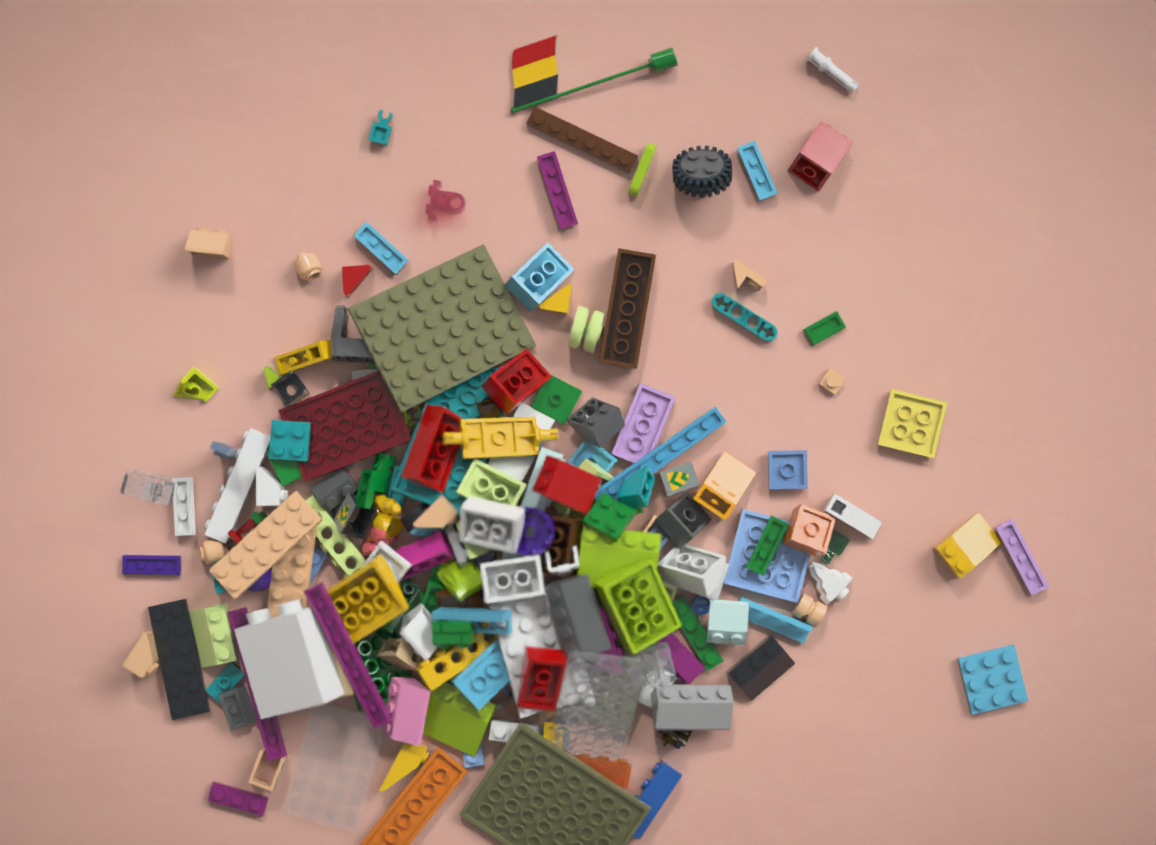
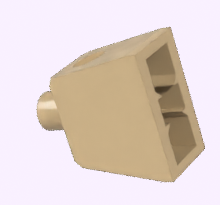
(399, 654)

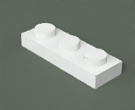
(184, 507)

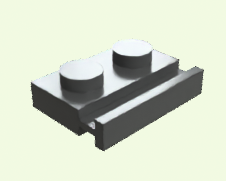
(237, 707)

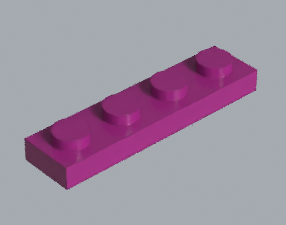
(557, 190)

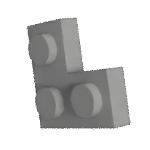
(460, 552)

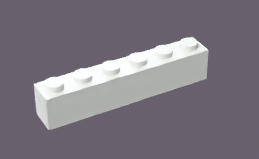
(239, 485)

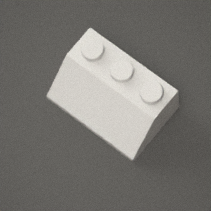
(491, 524)
(692, 569)

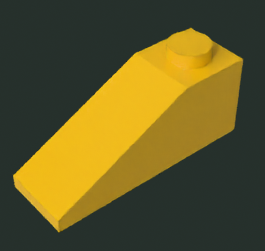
(304, 357)
(405, 762)

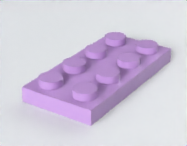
(643, 423)

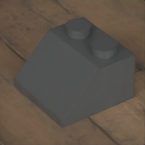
(683, 520)

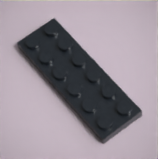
(179, 659)

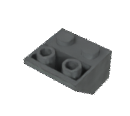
(597, 421)
(334, 489)

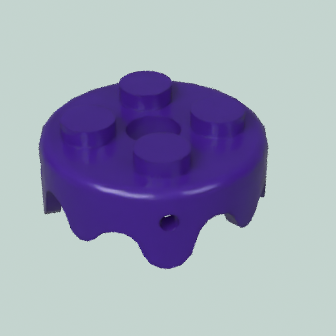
(543, 532)

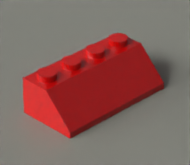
(429, 458)

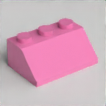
(407, 708)

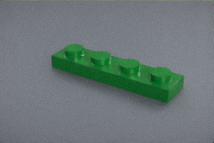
(696, 634)

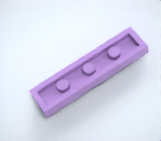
(1021, 557)

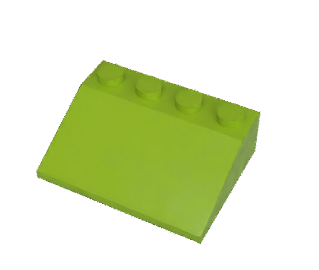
(603, 556)
(637, 605)
(455, 719)

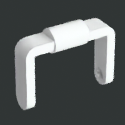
(563, 568)

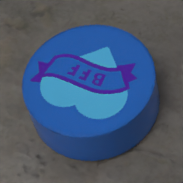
(700, 605)

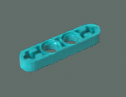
(742, 320)

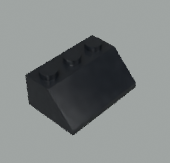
(761, 667)

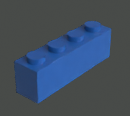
(656, 791)

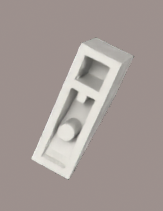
(503, 729)

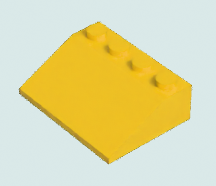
(367, 598)

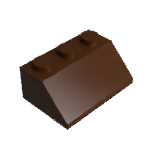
(567, 534)

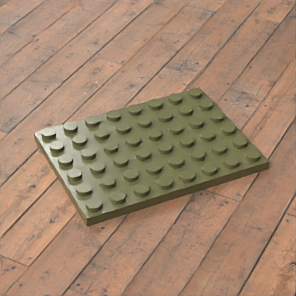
(441, 327)
(550, 798)

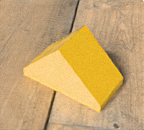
(558, 302)

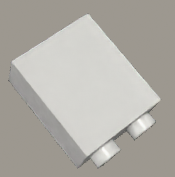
(288, 660)

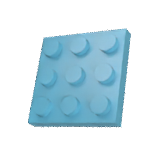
(992, 679)

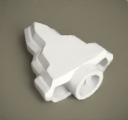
(829, 582)

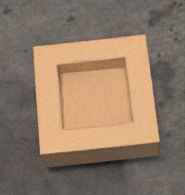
(832, 381)

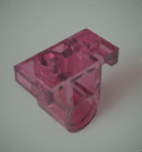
(441, 201)

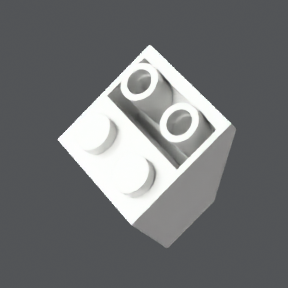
(418, 631)

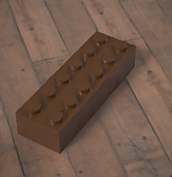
(627, 309)

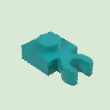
(381, 131)

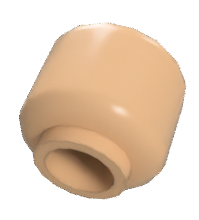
(308, 266)
(212, 551)

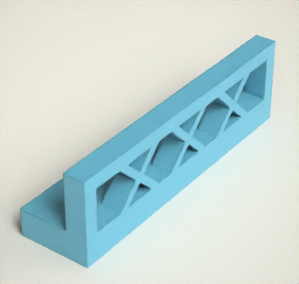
(476, 615)
(777, 621)

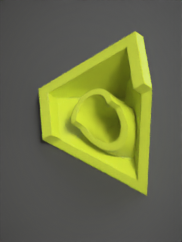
(195, 386)

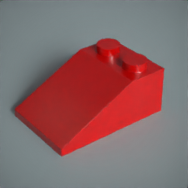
(516, 381)
(541, 678)

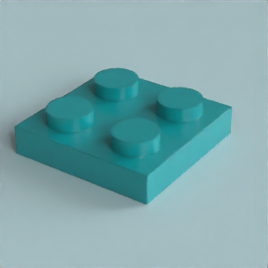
(289, 440)

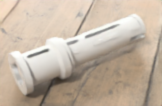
(824, 64)

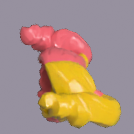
(385, 524)

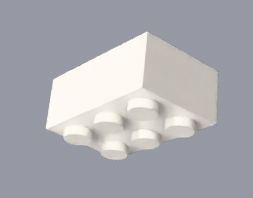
(512, 579)

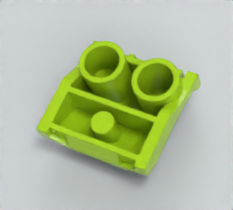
(458, 580)

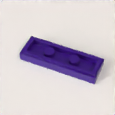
(151, 564)

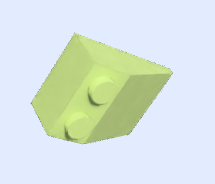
(491, 485)

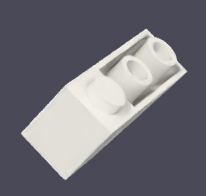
(852, 516)

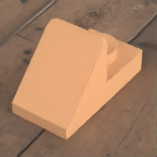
(741, 272)

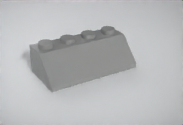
(692, 707)

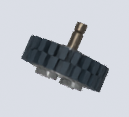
(702, 171)

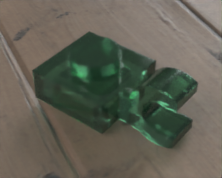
(836, 546)

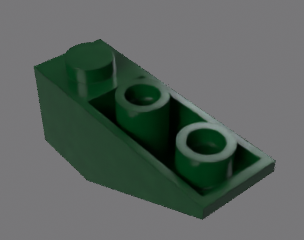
(409, 592)

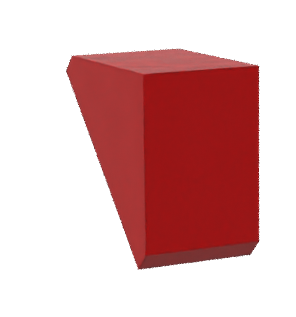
(353, 277)

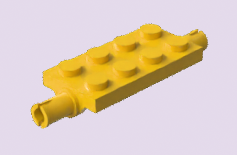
(499, 437)

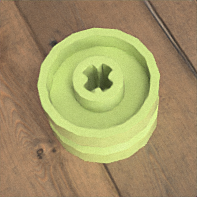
(586, 329)

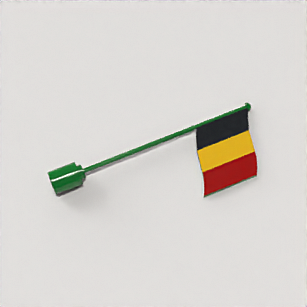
(537, 72)

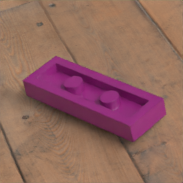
(238, 798)

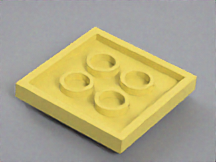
(912, 423)

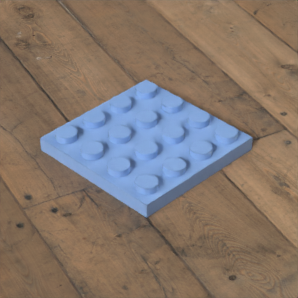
(785, 571)

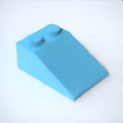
(539, 277)

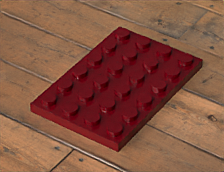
(348, 425)

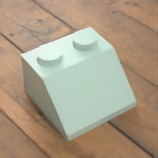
(727, 622)

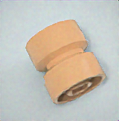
(809, 610)

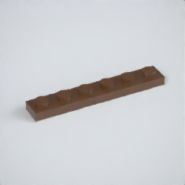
(582, 139)

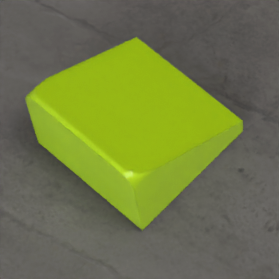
(271, 376)

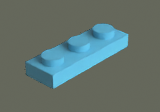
(757, 170)
(381, 248)

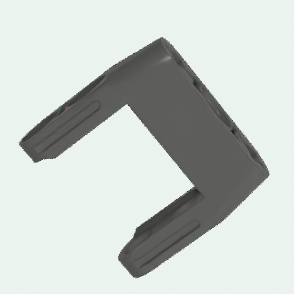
(344, 348)

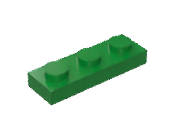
(767, 545)

